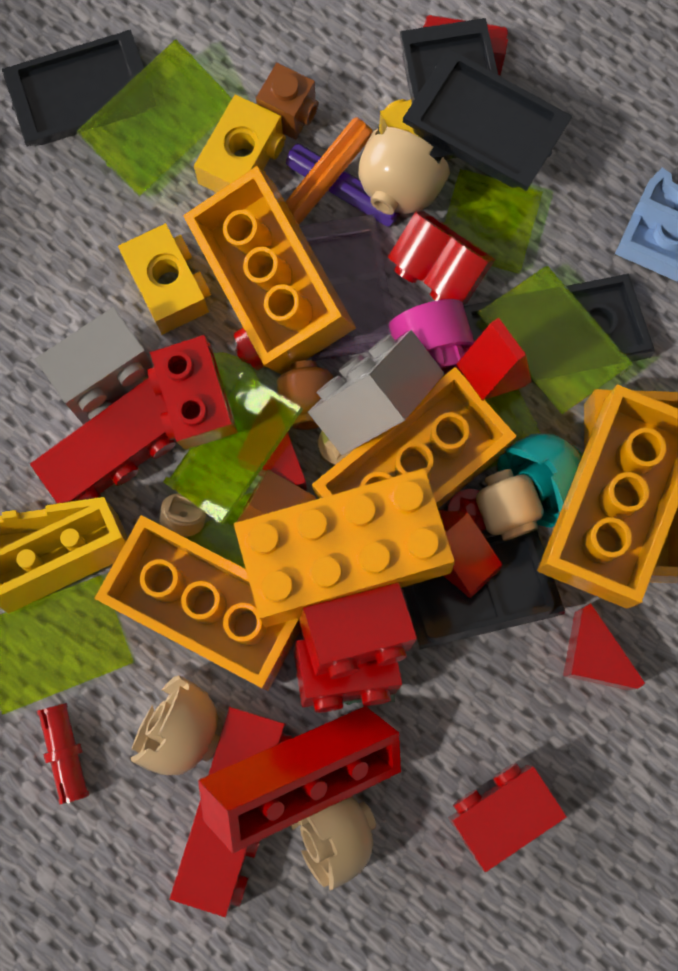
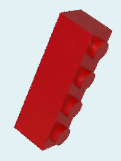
(106, 447)
(299, 778)
(208, 870)

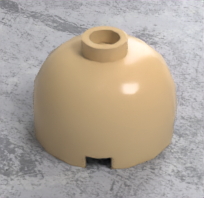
(400, 172)
(178, 730)
(338, 841)

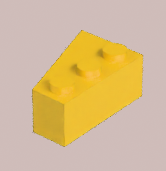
(55, 548)

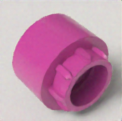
(440, 328)

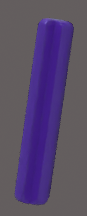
(345, 187)

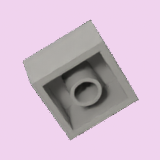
(95, 365)
(375, 391)

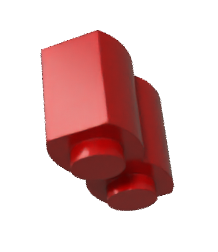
(439, 258)

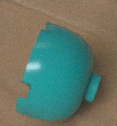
(550, 465)

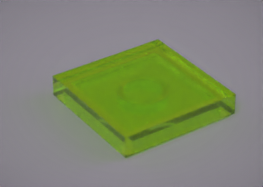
(494, 217)

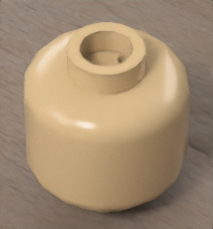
(509, 505)

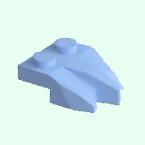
(653, 228)

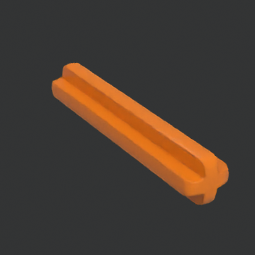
(328, 168)

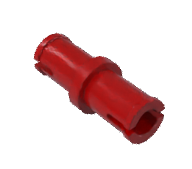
(63, 753)

